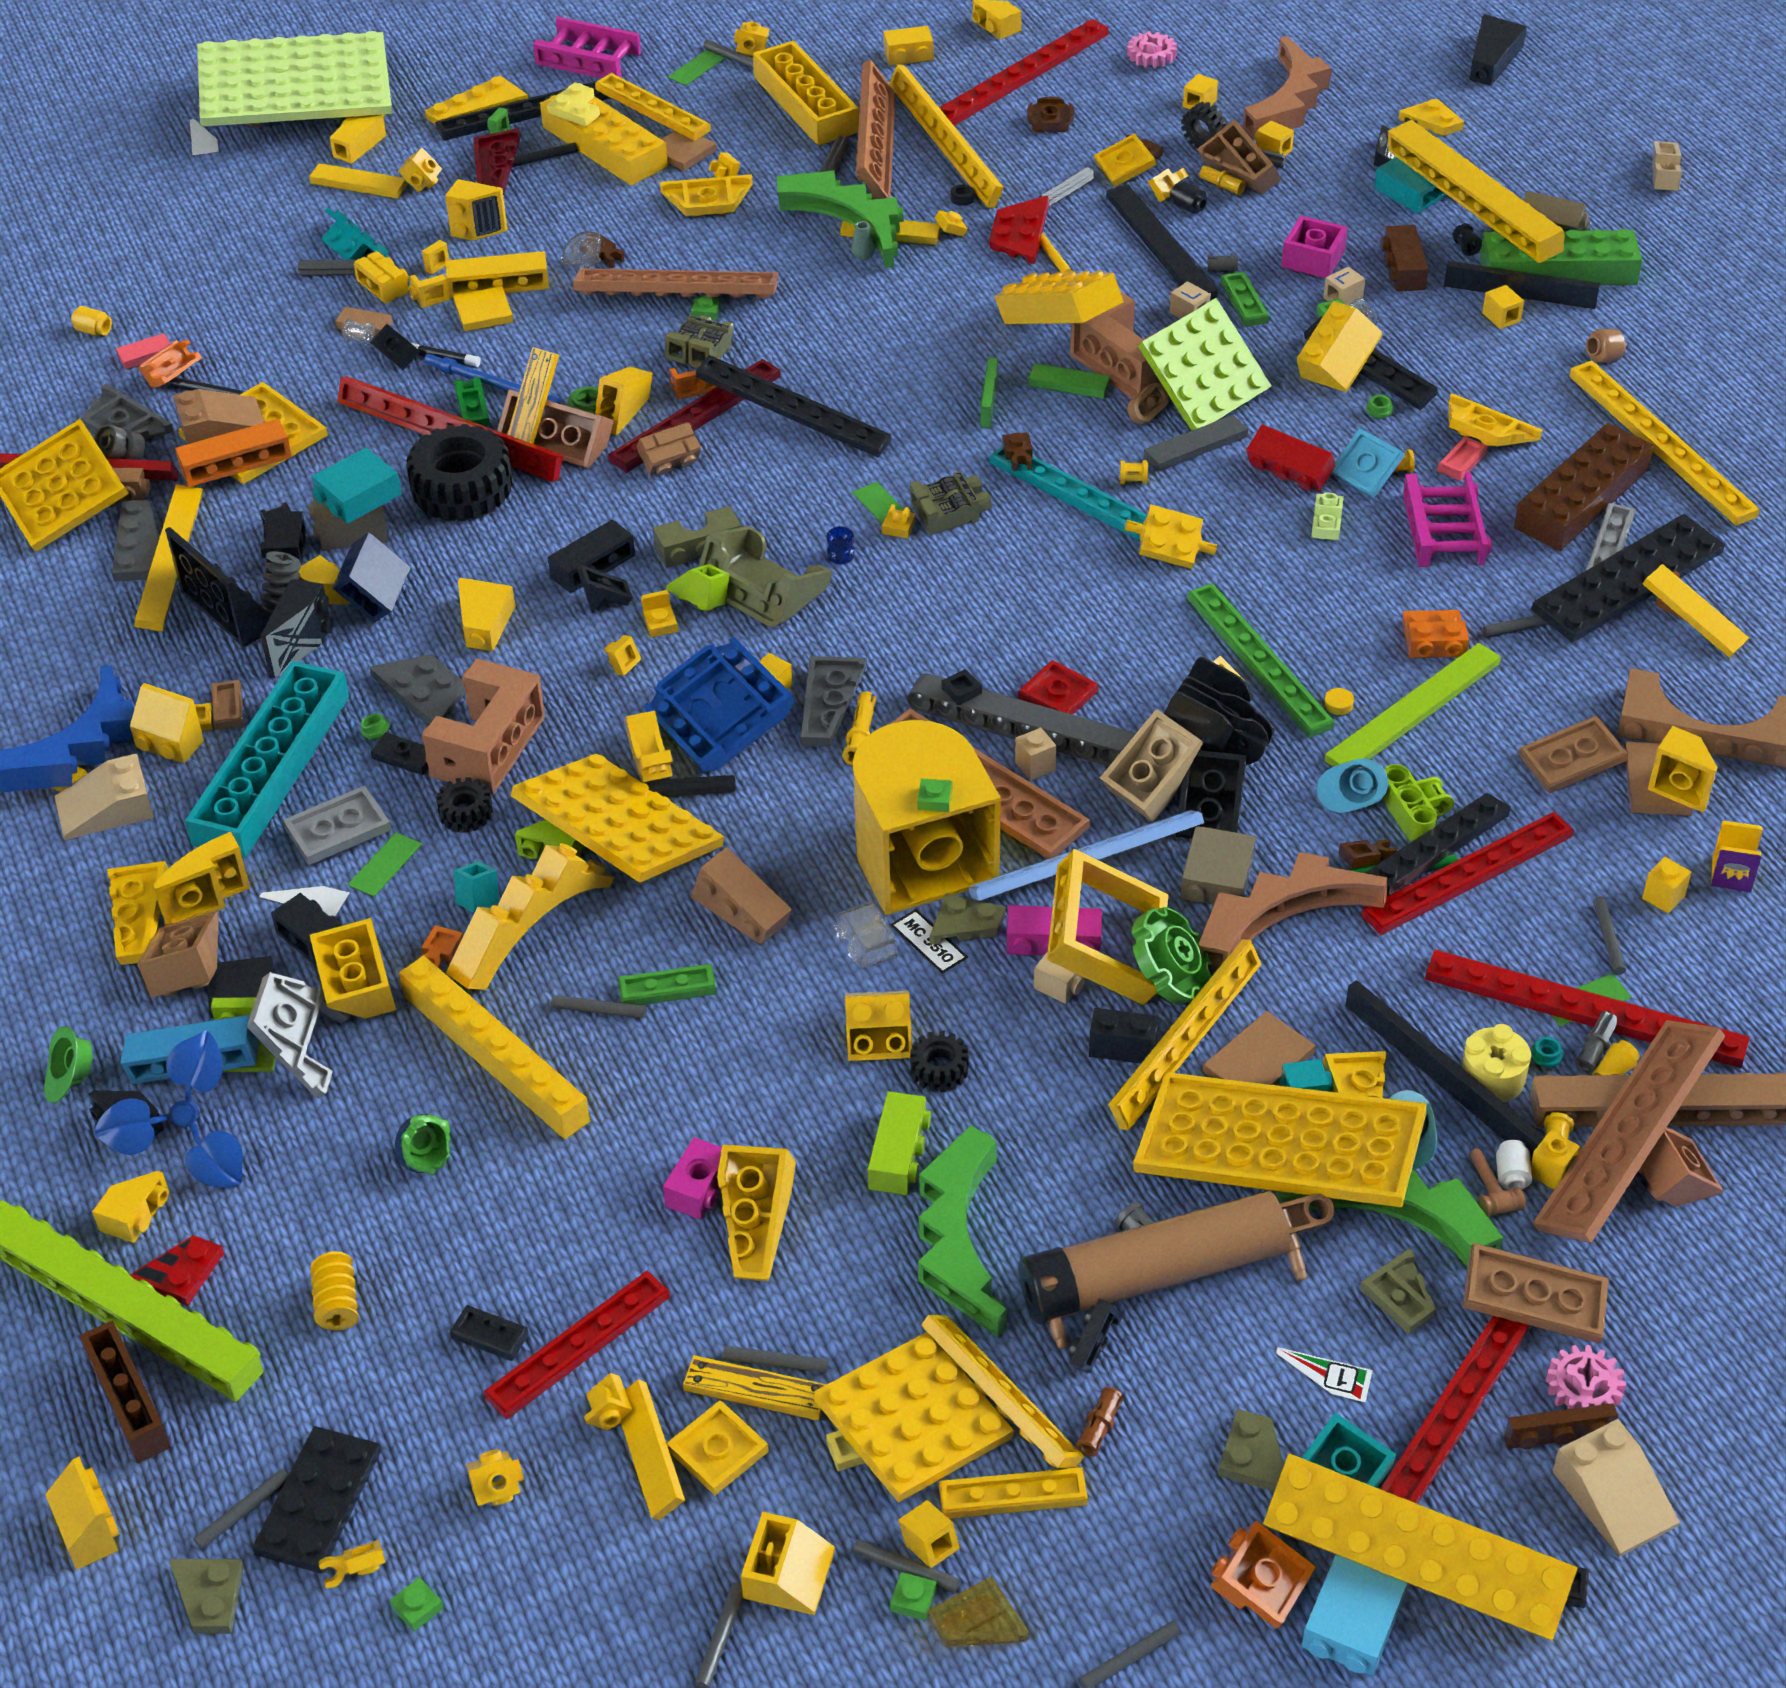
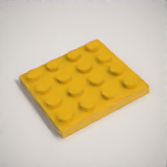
(298, 425)
(59, 485)
(913, 1416)

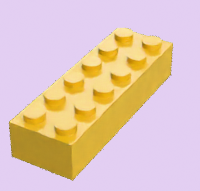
(806, 92)
(611, 142)
(1058, 298)

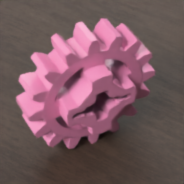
(1151, 49)
(1568, 1382)

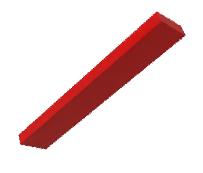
(576, 1344)

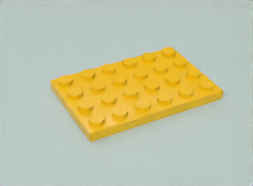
(617, 817)

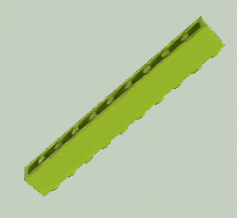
(133, 1305)

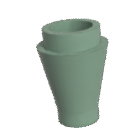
(863, 243)

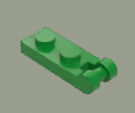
(472, 401)

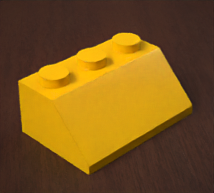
(1338, 347)
(353, 970)

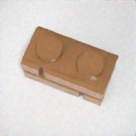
(669, 449)

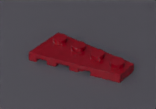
(495, 157)

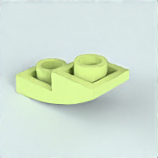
(1327, 516)

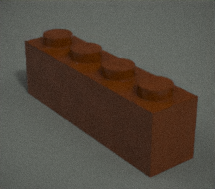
(125, 1391)

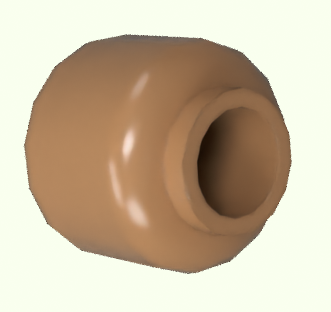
(1606, 345)

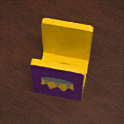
(1736, 856)

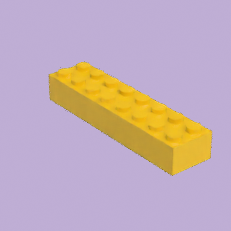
(1420, 1547)

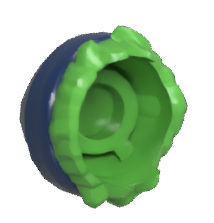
(423, 1143)

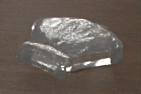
(582, 250)

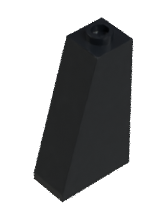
(1495, 48)

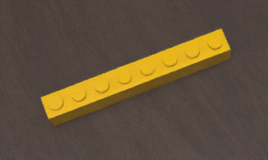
(495, 1047)

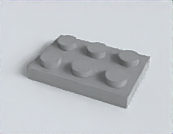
(336, 825)

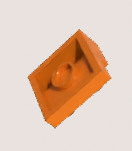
(1435, 633)
(1261, 1573)

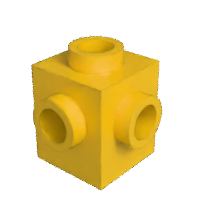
(751, 38)
(420, 170)
(486, 1468)

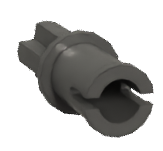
(1596, 1042)

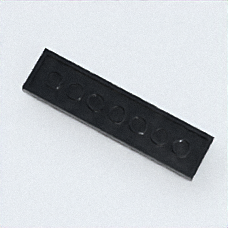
(1618, 580)

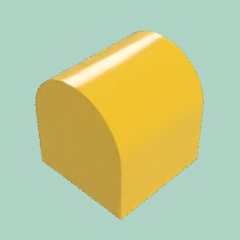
(914, 852)

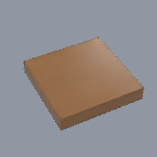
(685, 152)

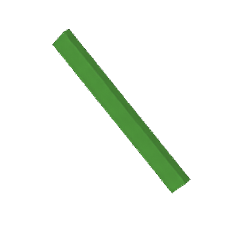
(1261, 660)

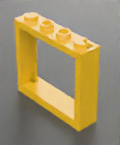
(1080, 958)

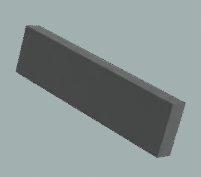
(1195, 442)

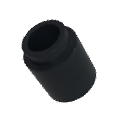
(1188, 197)

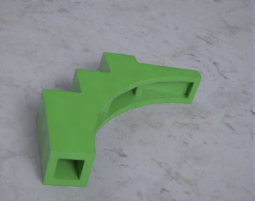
(850, 203)
(1442, 1211)

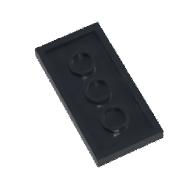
(317, 1499)

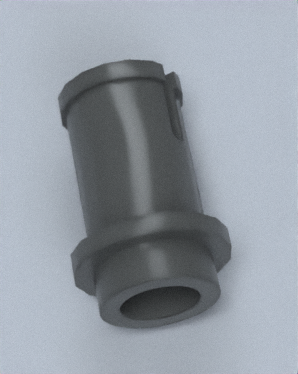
(1222, 263)

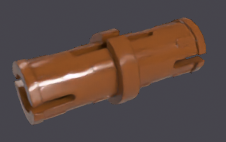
(1099, 1421)

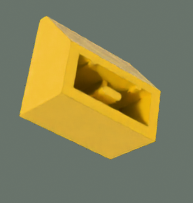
(878, 1025)
(82, 1514)
(786, 1564)

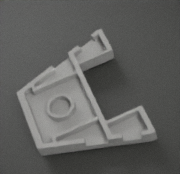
(284, 1023)

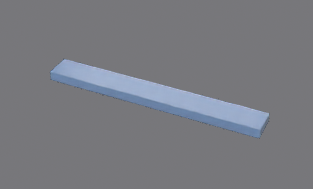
(1097, 851)

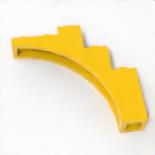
(357, 136)
(523, 903)

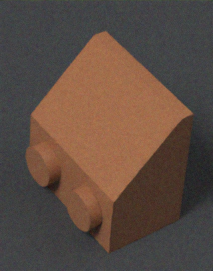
(1678, 1171)

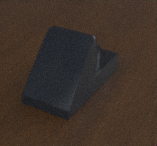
(602, 586)

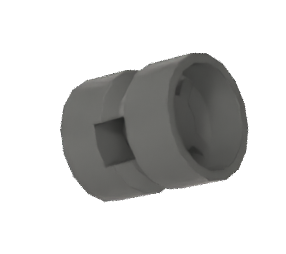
(120, 442)

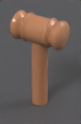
(1496, 1200)

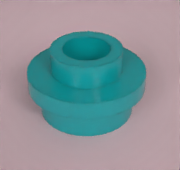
(1547, 1052)

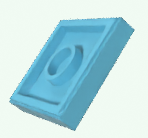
(1367, 463)

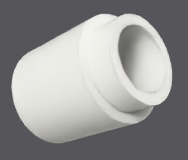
(1513, 1165)

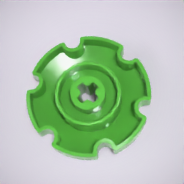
(1170, 954)

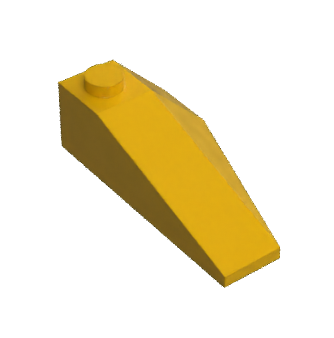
(755, 1201)

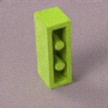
(898, 1143)

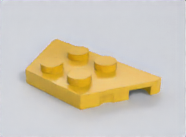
(707, 195)
(1487, 424)

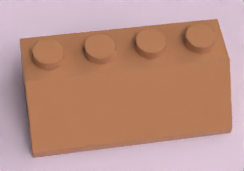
(565, 430)

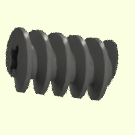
(281, 570)

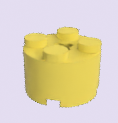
(1498, 1060)

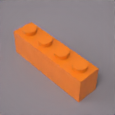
(233, 452)

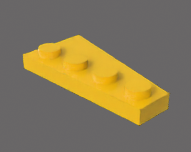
(480, 97)
(134, 908)

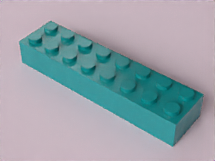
(269, 756)

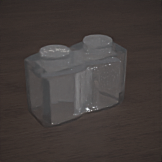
(866, 935)

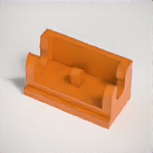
(168, 363)
(687, 384)

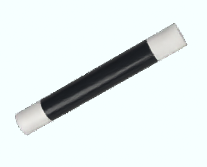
(459, 357)

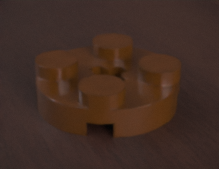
(1050, 115)

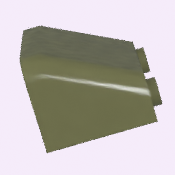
(757, 583)

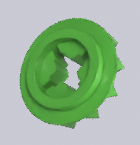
(579, 397)

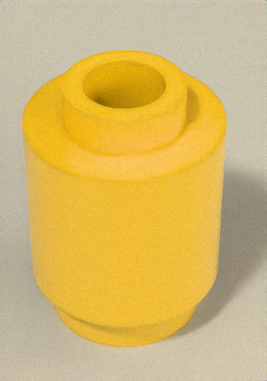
(91, 321)

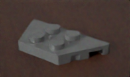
(124, 412)
(421, 685)

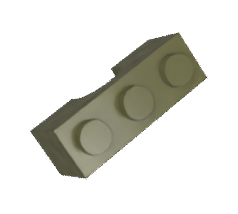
(679, 545)

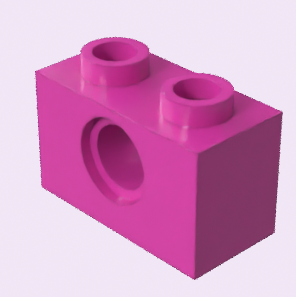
(694, 1180)

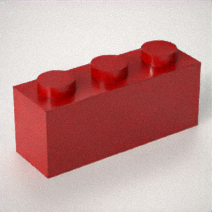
(1290, 458)

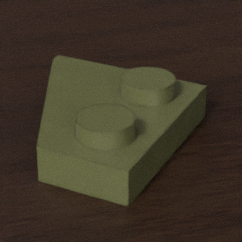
(967, 919)
(1401, 1292)
(1252, 1452)
(209, 1592)

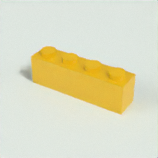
(511, 271)

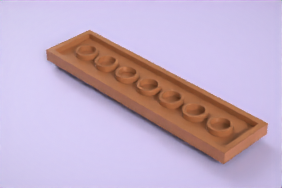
(875, 132)
(676, 281)
(1027, 810)
(1628, 1131)

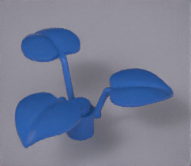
(128, 1123)

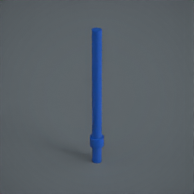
(450, 367)

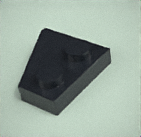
(1093, 1340)

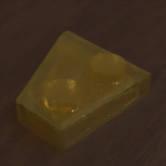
(978, 1618)

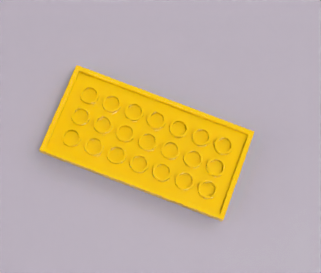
(1282, 1139)

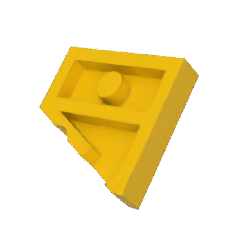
(1434, 117)

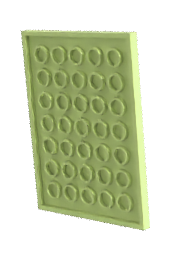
(293, 79)

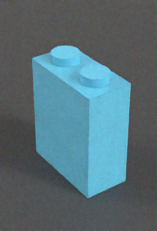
(1354, 1615)

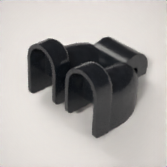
(1218, 711)

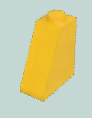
(623, 395)
(484, 611)

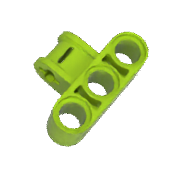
(1414, 801)

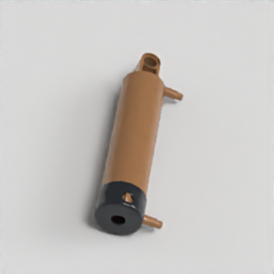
(1165, 1254)

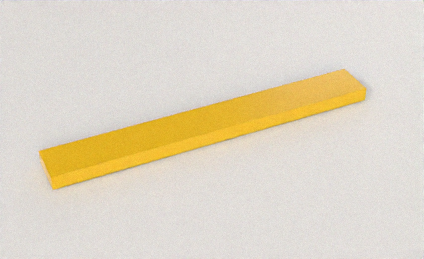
(162, 575)
(1184, 1034)

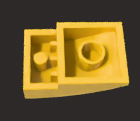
(202, 880)

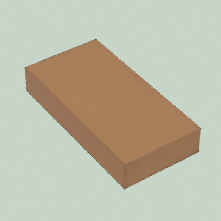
(363, 317)
(227, 704)

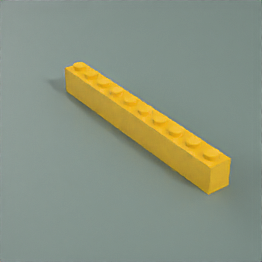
(1476, 191)

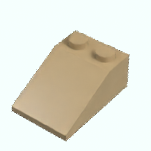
(1152, 765)
(104, 799)
(1615, 1487)

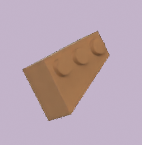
(740, 897)

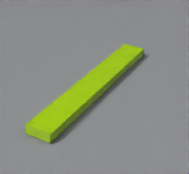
(1415, 706)

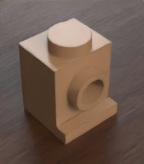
(134, 482)

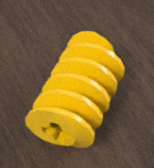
(334, 1291)

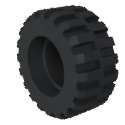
(483, 475)

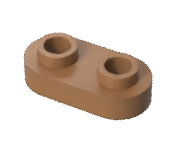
(1144, 407)

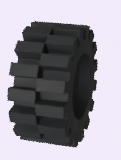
(1193, 127)
(464, 816)
(934, 1075)

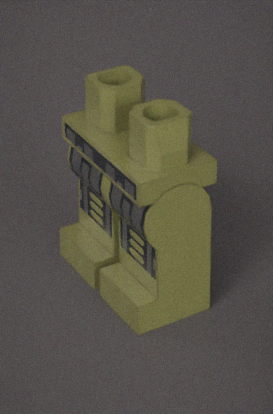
(699, 339)
(949, 502)

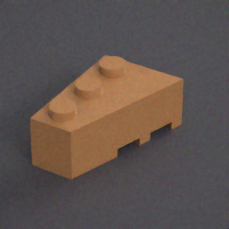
(1240, 156)

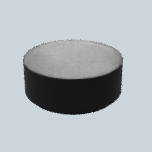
(962, 195)

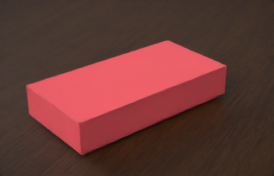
(140, 351)
(1462, 458)

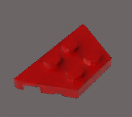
(1019, 228)

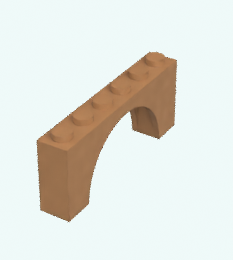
(1650, 715)

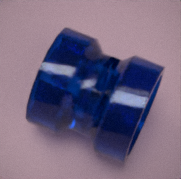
(840, 545)

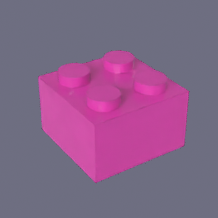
(1314, 247)

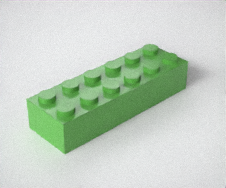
(1588, 256)

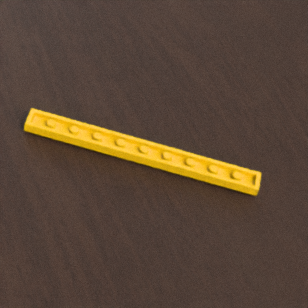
(946, 136)
(1666, 444)

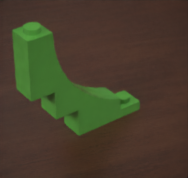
(951, 1264)

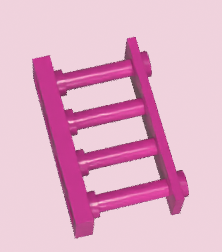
(583, 61)
(1422, 529)

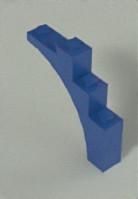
(56, 758)

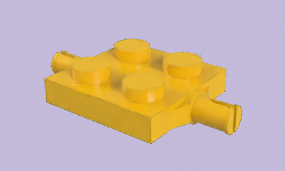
(1170, 536)

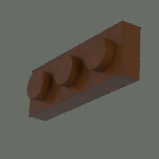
(1557, 1426)

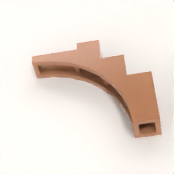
(1296, 95)
(1278, 897)

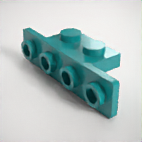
(347, 240)

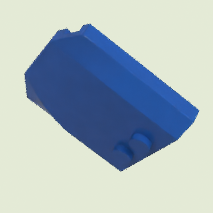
(719, 704)

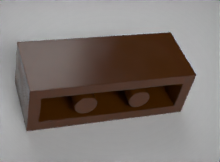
(1404, 257)

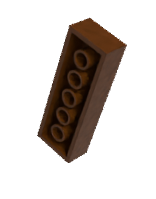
(1583, 486)

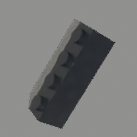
(216, 593)

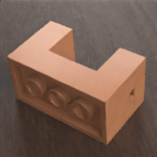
(1111, 348)
(507, 716)

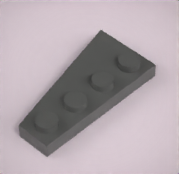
(135, 541)
(828, 696)

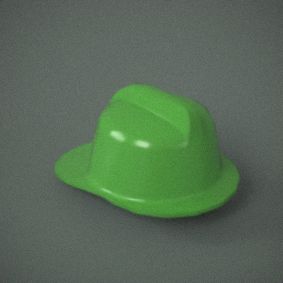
(68, 1063)

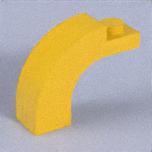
(647, 747)

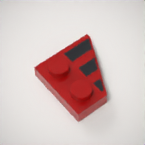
(182, 1268)

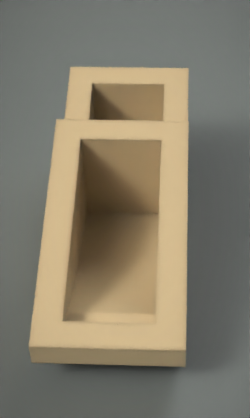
(1666, 165)

